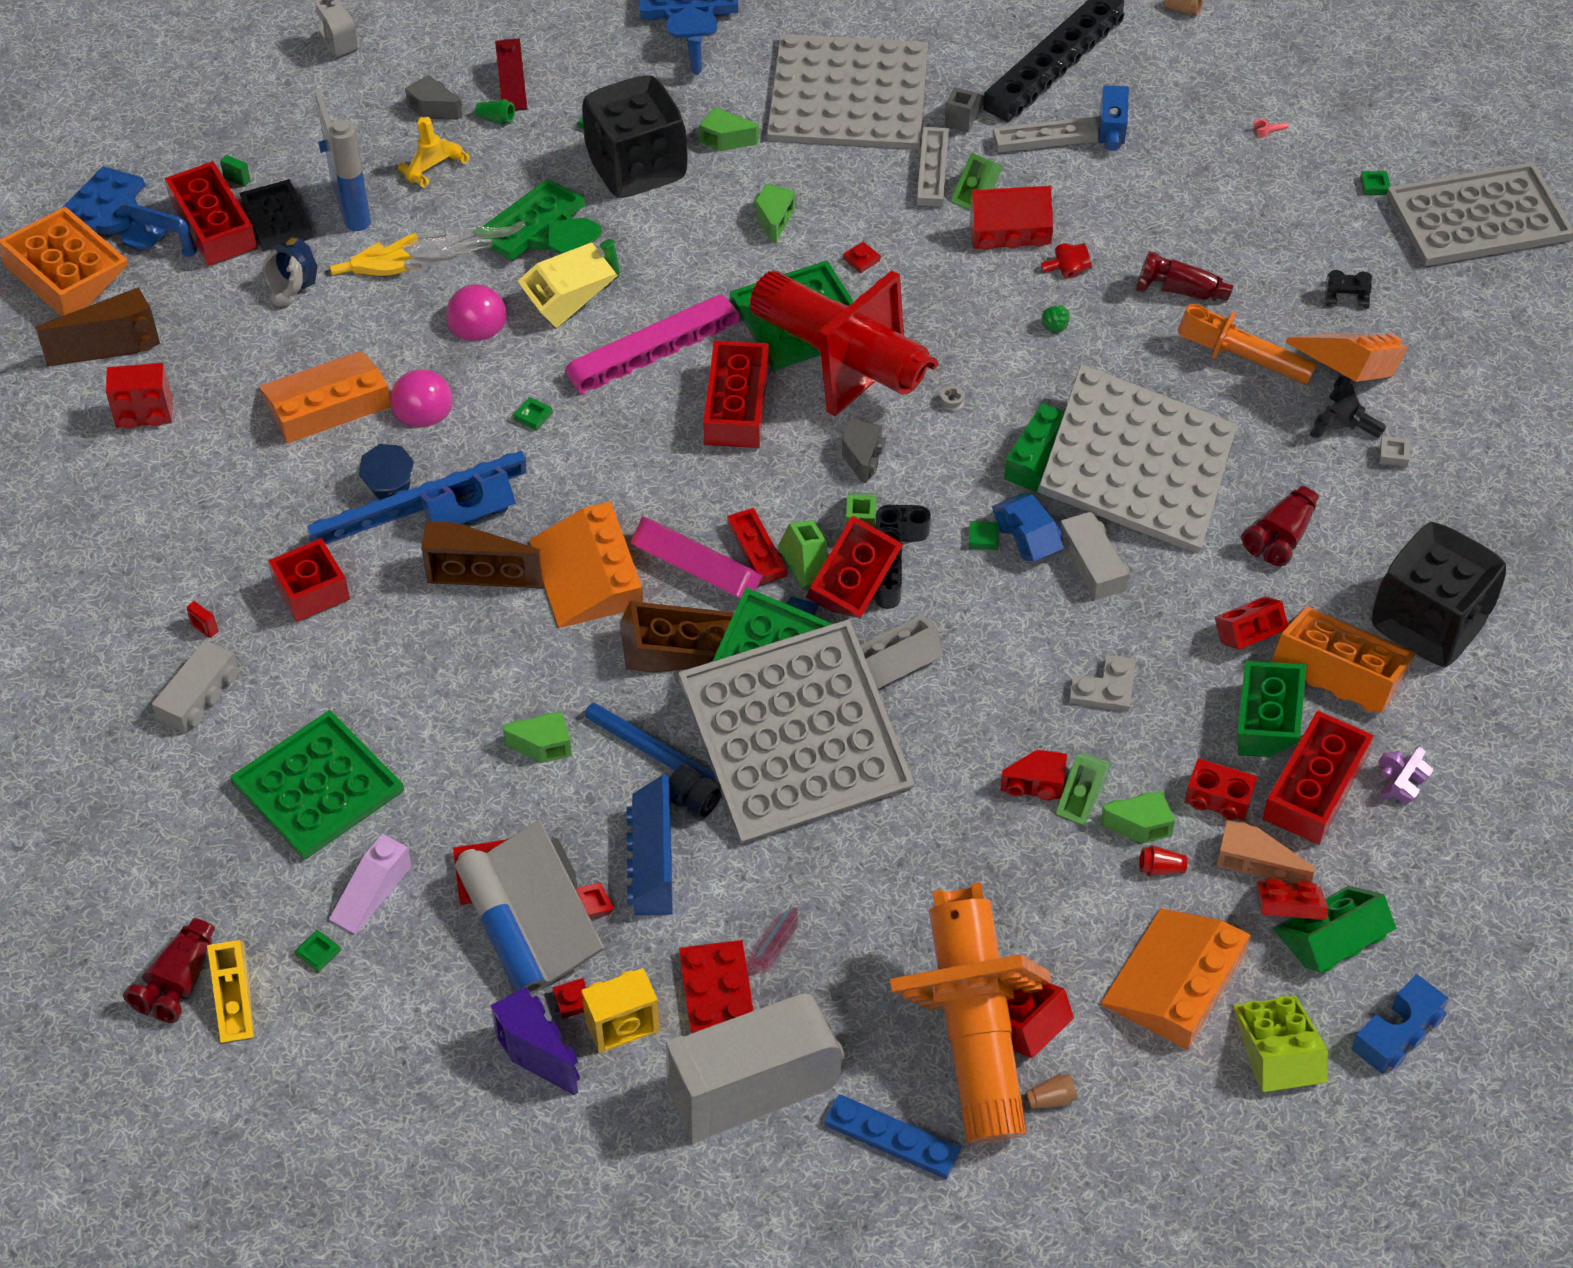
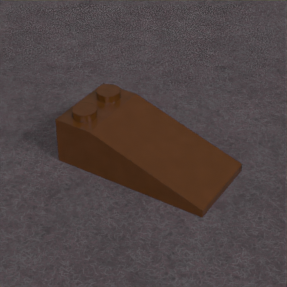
(100, 331)
(477, 558)
(670, 636)

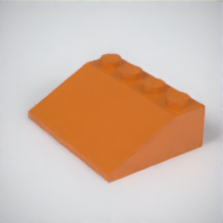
(62, 260)
(1354, 355)
(326, 396)
(587, 566)
(1344, 659)
(1177, 974)

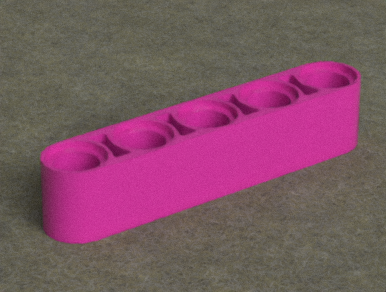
(694, 557)

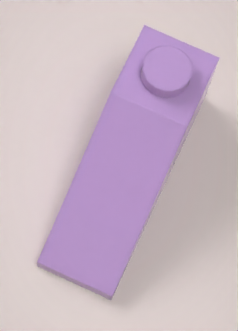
(371, 883)

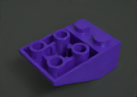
(533, 1040)

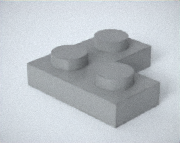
(1108, 692)

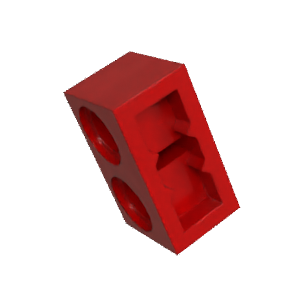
(1251, 622)
(1221, 785)

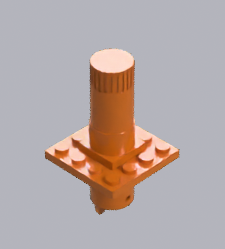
(974, 993)

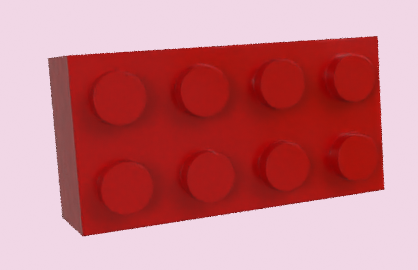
(211, 213)
(736, 394)
(1318, 777)

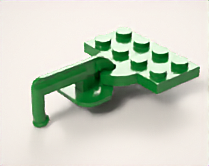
(549, 224)

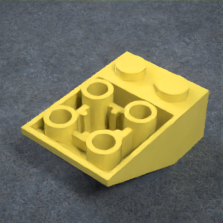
(567, 282)

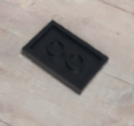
(276, 214)

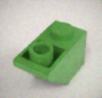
(727, 131)
(862, 506)
(804, 551)
(540, 737)
(1140, 818)

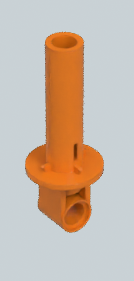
(1222, 335)

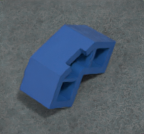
(1030, 525)

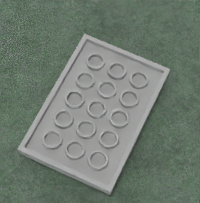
(1480, 214)

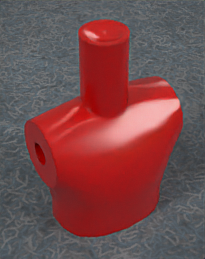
(1069, 259)

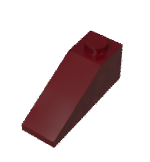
(511, 72)

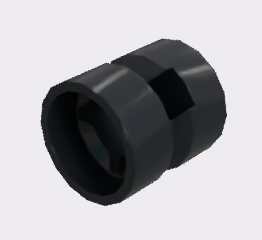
(694, 792)

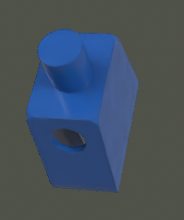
(1113, 126)

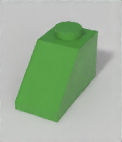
(977, 175)
(774, 209)
(1083, 787)

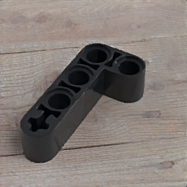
(902, 524)

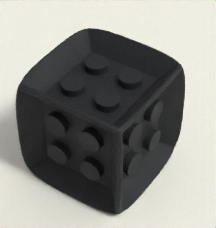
(635, 136)
(1438, 593)

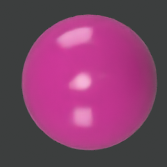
(475, 312)
(421, 398)

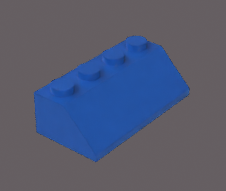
(651, 849)

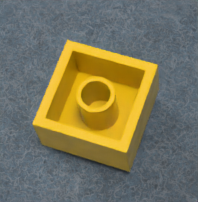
(621, 1010)

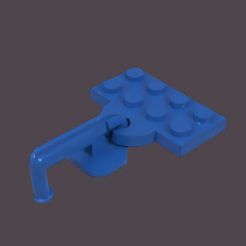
(688, 20)
(110, 208)

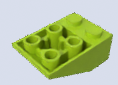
(1282, 1044)

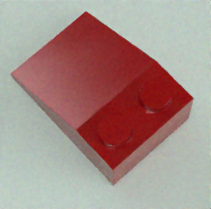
(1038, 1018)

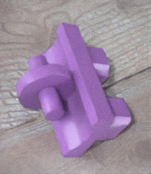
(1401, 770)

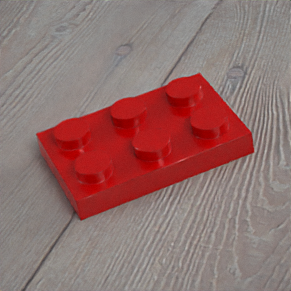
(715, 983)

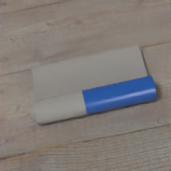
(344, 167)
(529, 908)

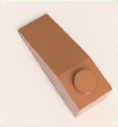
(1259, 854)

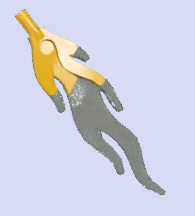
(424, 246)

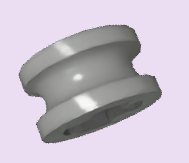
(950, 405)

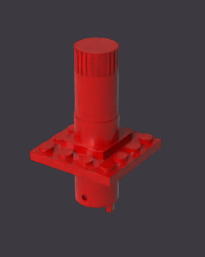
(855, 341)

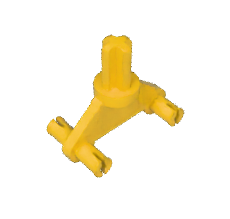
(430, 152)

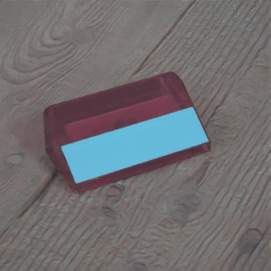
(774, 940)

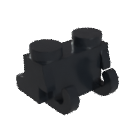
(1354, 284)

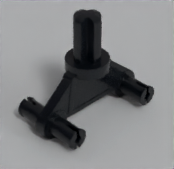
(1345, 412)

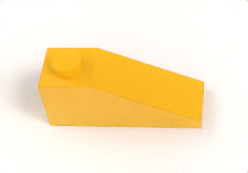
(231, 990)

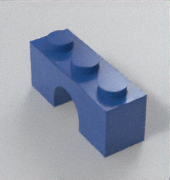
(490, 495)
(1386, 1043)

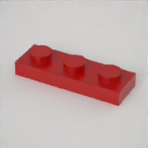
(756, 545)

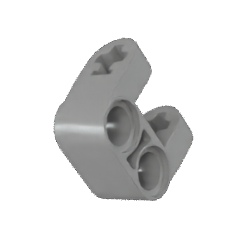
(337, 29)

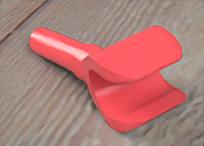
(1263, 127)

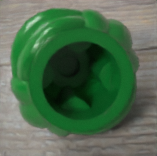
(1055, 318)

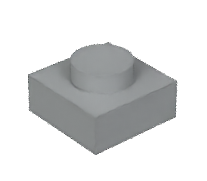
(1394, 451)

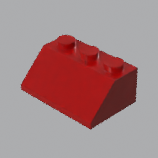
(1011, 217)
(854, 569)

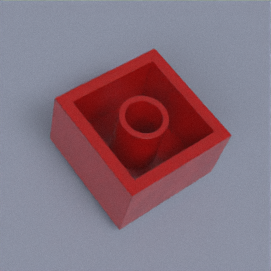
(139, 395)
(309, 579)

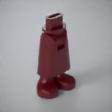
(1182, 279)
(1288, 520)
(173, 968)

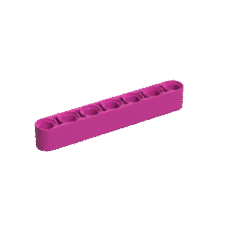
(651, 343)

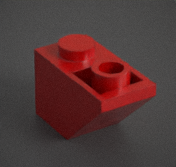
(1036, 775)

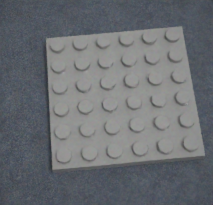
(848, 91)
(1138, 459)
(795, 731)

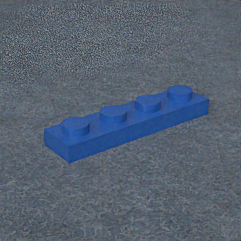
(892, 1136)

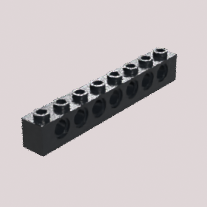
(1052, 57)

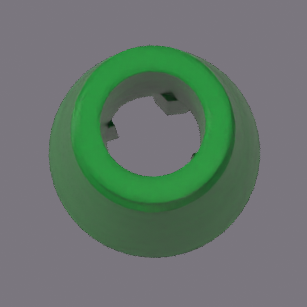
(496, 111)

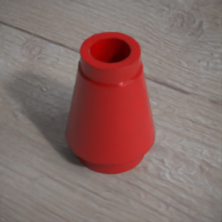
(1161, 861)

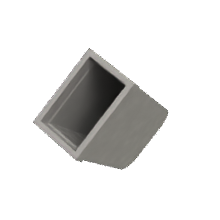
(751, 1066)

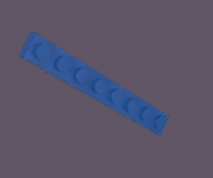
(407, 502)

